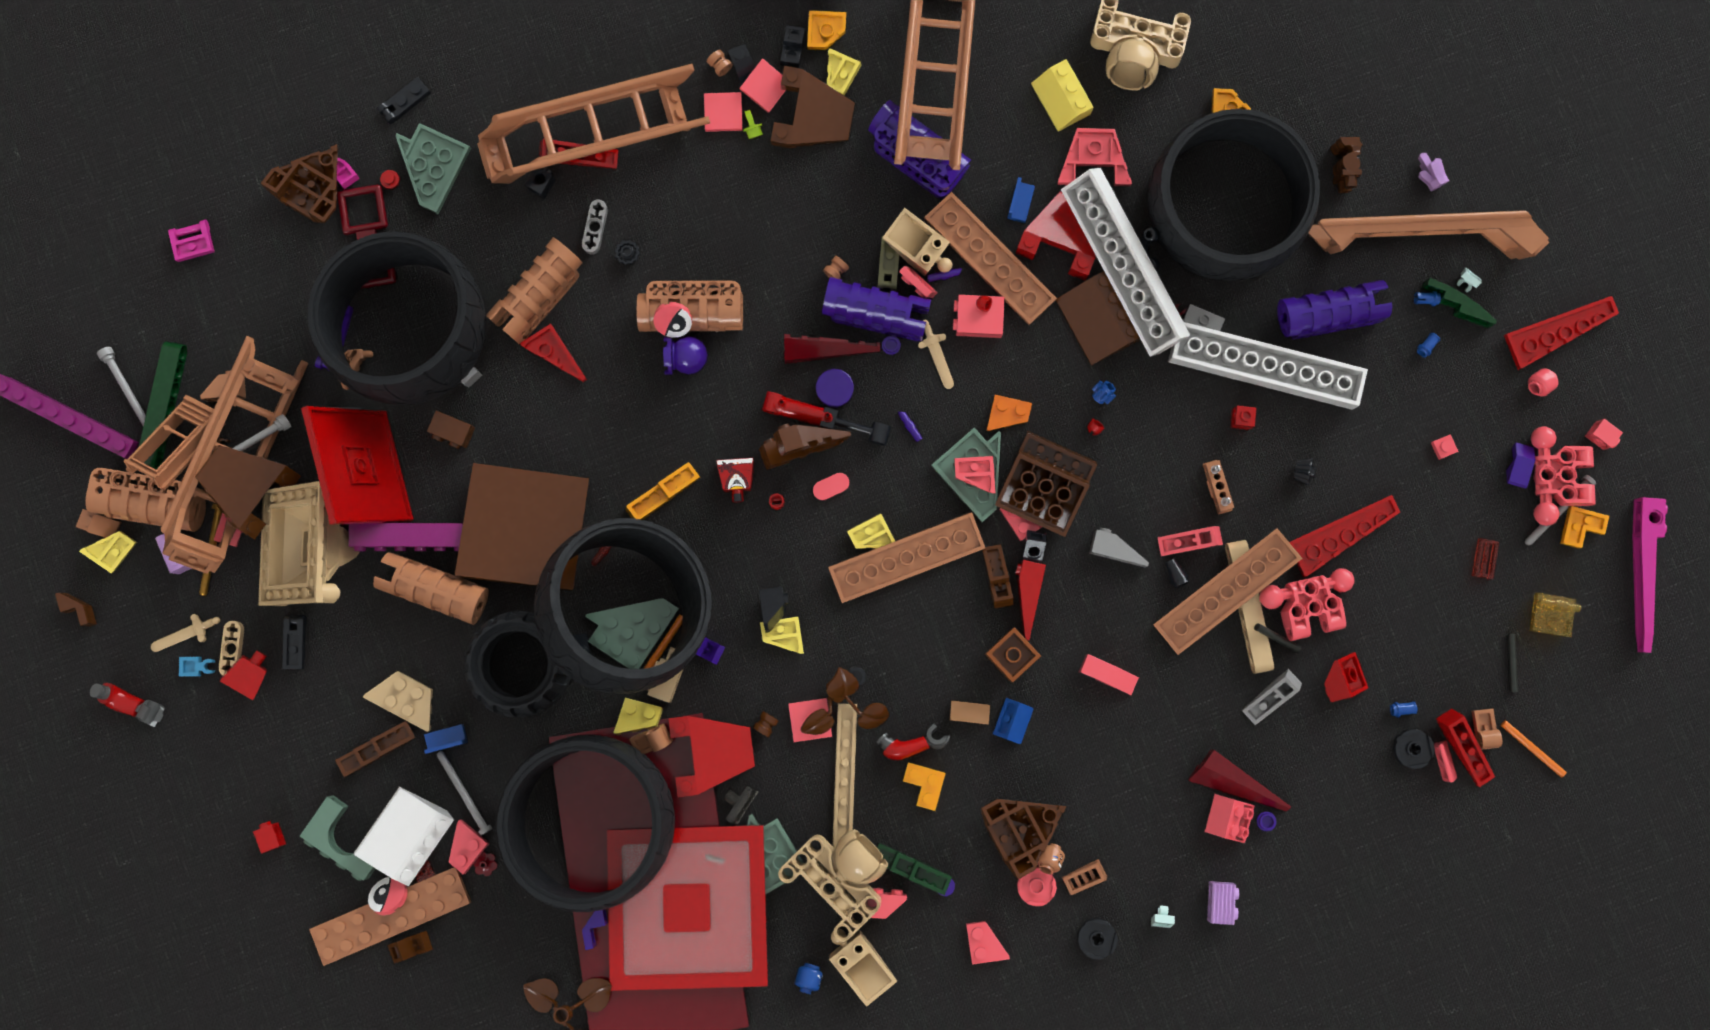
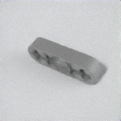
(587, 239)

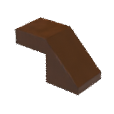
(69, 603)
(410, 946)

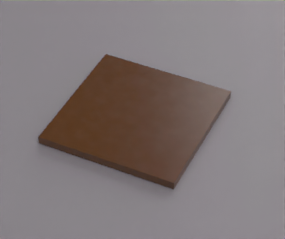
(517, 523)

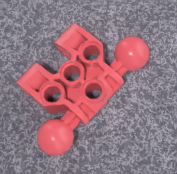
(1577, 458)
(1319, 592)

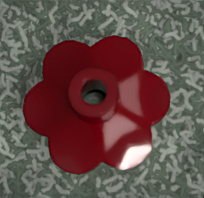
(489, 861)

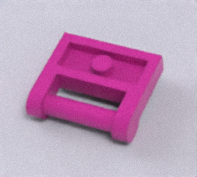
(192, 246)

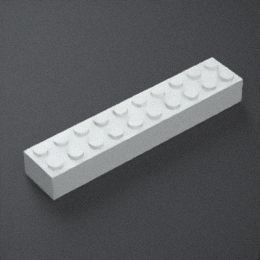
(1125, 262)
(1270, 366)

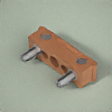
(1222, 504)

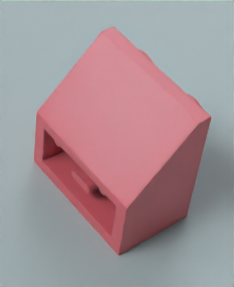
(1230, 818)

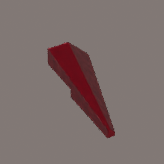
(808, 349)

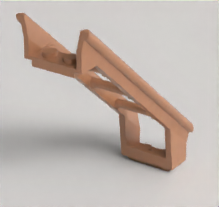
(930, 147)
(495, 150)
(1509, 231)
(186, 549)

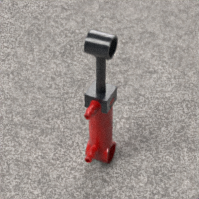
(822, 417)

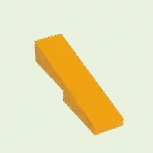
(662, 492)

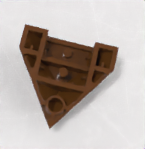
(307, 184)
(1021, 831)

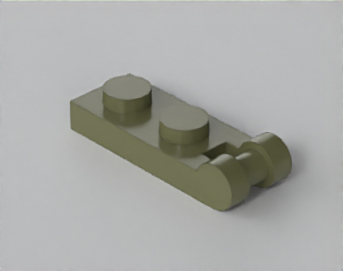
(888, 266)

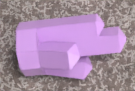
(1432, 172)

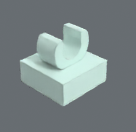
(1470, 278)
(1162, 918)

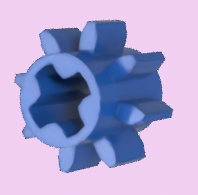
(1103, 392)

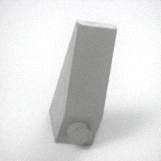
(1113, 547)
(1272, 697)

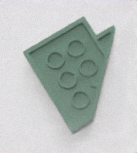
(971, 445)

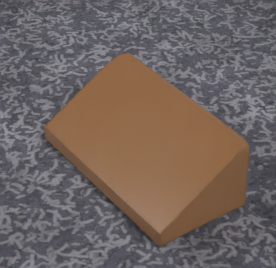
(969, 712)

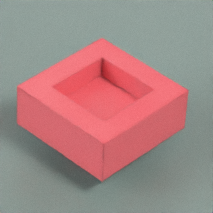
(1444, 447)

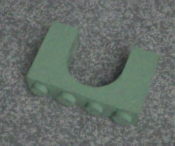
(320, 834)

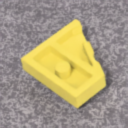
(871, 533)
(110, 550)
(785, 635)
(637, 716)

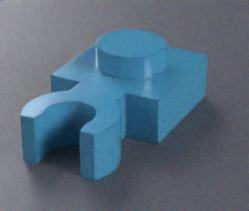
(193, 666)

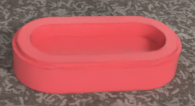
(831, 486)

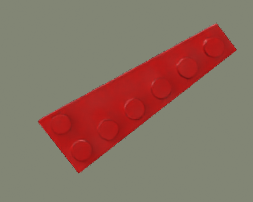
(1545, 336)
(1332, 539)

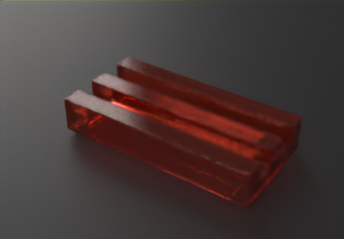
(1495, 545)

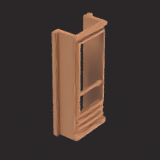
(170, 469)

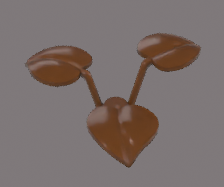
(838, 688)
(543, 992)

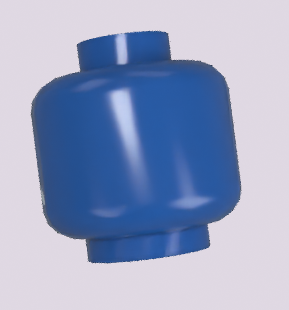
(808, 978)

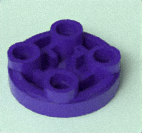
(834, 388)

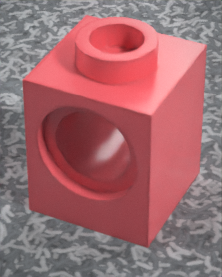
(1604, 434)

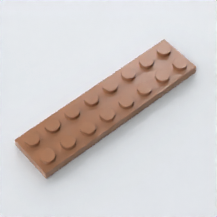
(990, 258)
(906, 557)
(1227, 591)
(365, 927)

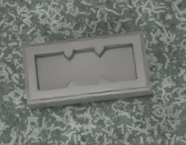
(1203, 318)

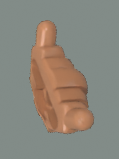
(355, 359)

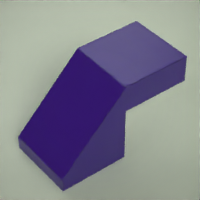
(1521, 466)
(710, 650)
(598, 919)

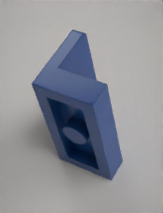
(1020, 201)
(1013, 721)
(445, 738)

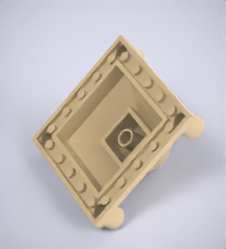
(299, 547)

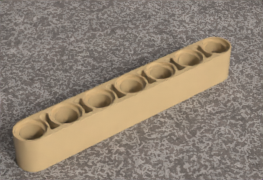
(1251, 614)

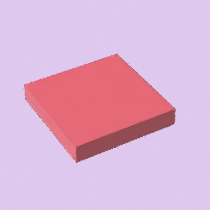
(763, 85)
(723, 111)
(799, 713)

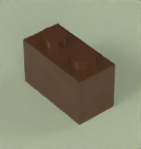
(450, 429)

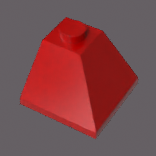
(1345, 678)

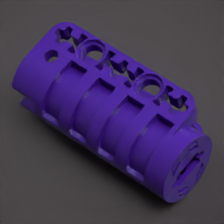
(884, 129)
(875, 309)
(1332, 311)

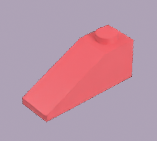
(1190, 540)

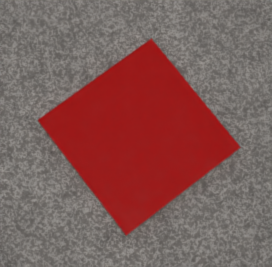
(357, 465)

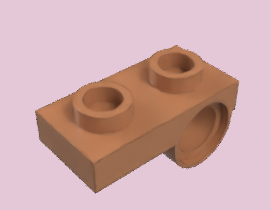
(1485, 729)
(652, 739)

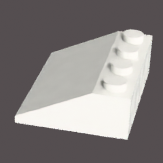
(404, 836)

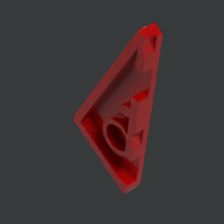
(551, 348)

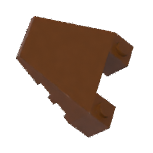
(820, 112)
(798, 442)
(239, 482)

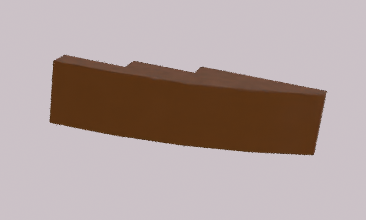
(375, 749)

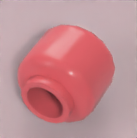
(1542, 382)

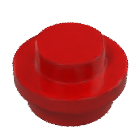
(389, 179)

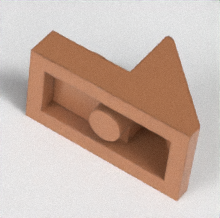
(97, 524)

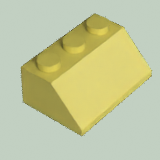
(1062, 95)

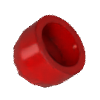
(984, 303)
(1095, 426)
(776, 498)

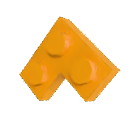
(1580, 521)
(930, 783)

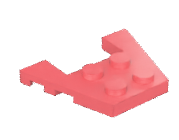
(1097, 149)

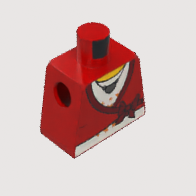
(736, 476)

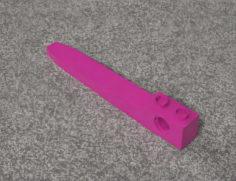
(1644, 565)

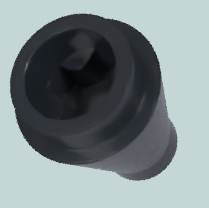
(1176, 573)

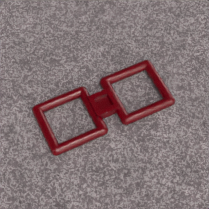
(366, 229)

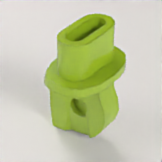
(753, 130)

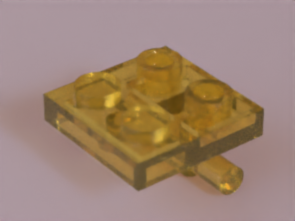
(1553, 614)

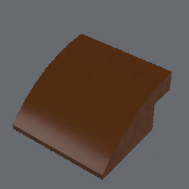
(1046, 484)

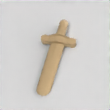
(932, 342)
(198, 628)

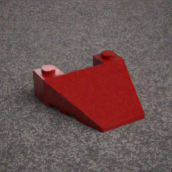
(1060, 229)
(718, 752)

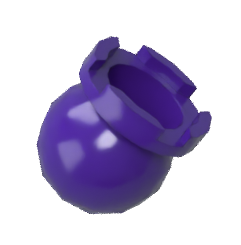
(685, 355)

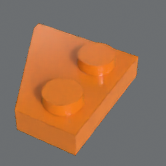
(1008, 412)

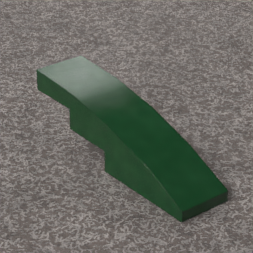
(1463, 305)
(915, 870)

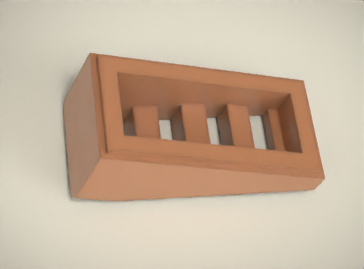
(1095, 880)

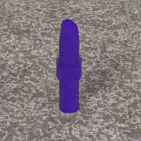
(940, 275)
(910, 426)

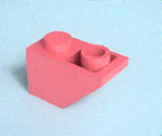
(889, 903)

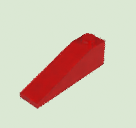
(605, 159)
(1029, 585)
(1465, 746)

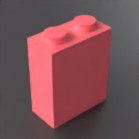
(977, 323)

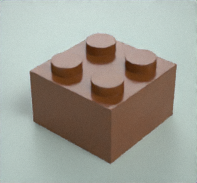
(1012, 654)

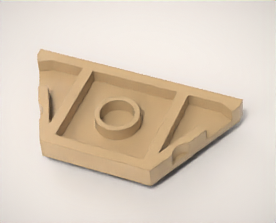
(404, 698)

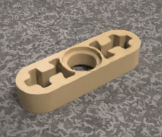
(225, 642)

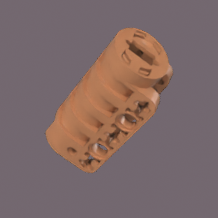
(537, 291)
(707, 311)
(137, 501)
(433, 588)

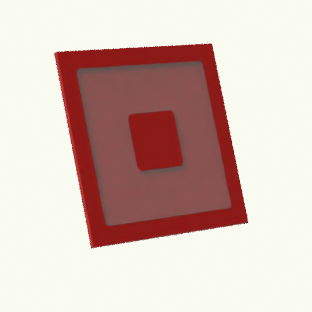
(697, 917)

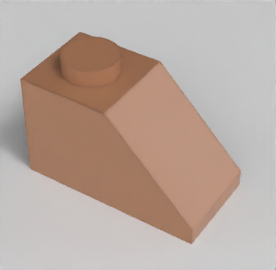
(214, 390)

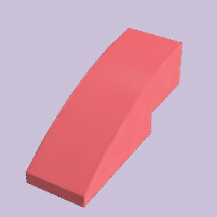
(1108, 674)

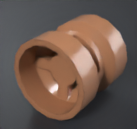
(719, 62)
(836, 268)

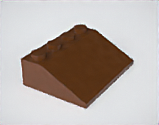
(1097, 318)

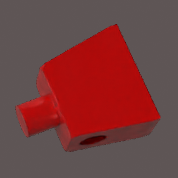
(246, 675)

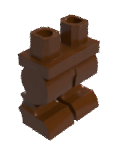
(1347, 169)

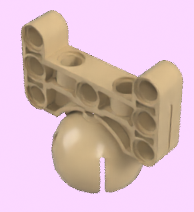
(1137, 44)
(848, 869)

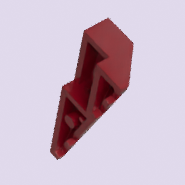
(1226, 777)

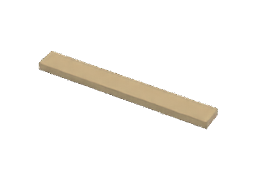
(844, 771)

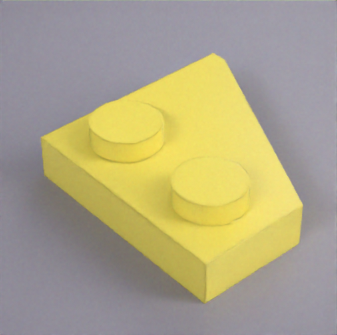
(841, 71)

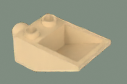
(916, 239)
(863, 969)

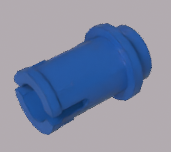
(1427, 298)
(1426, 347)
(1403, 709)

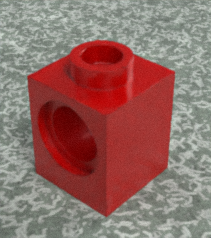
(1243, 417)
(269, 836)

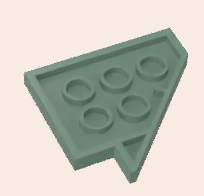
(432, 164)
(631, 630)
(777, 852)

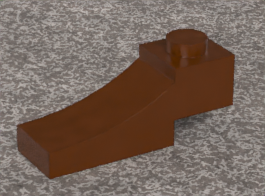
(997, 576)

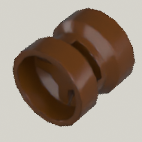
(765, 725)

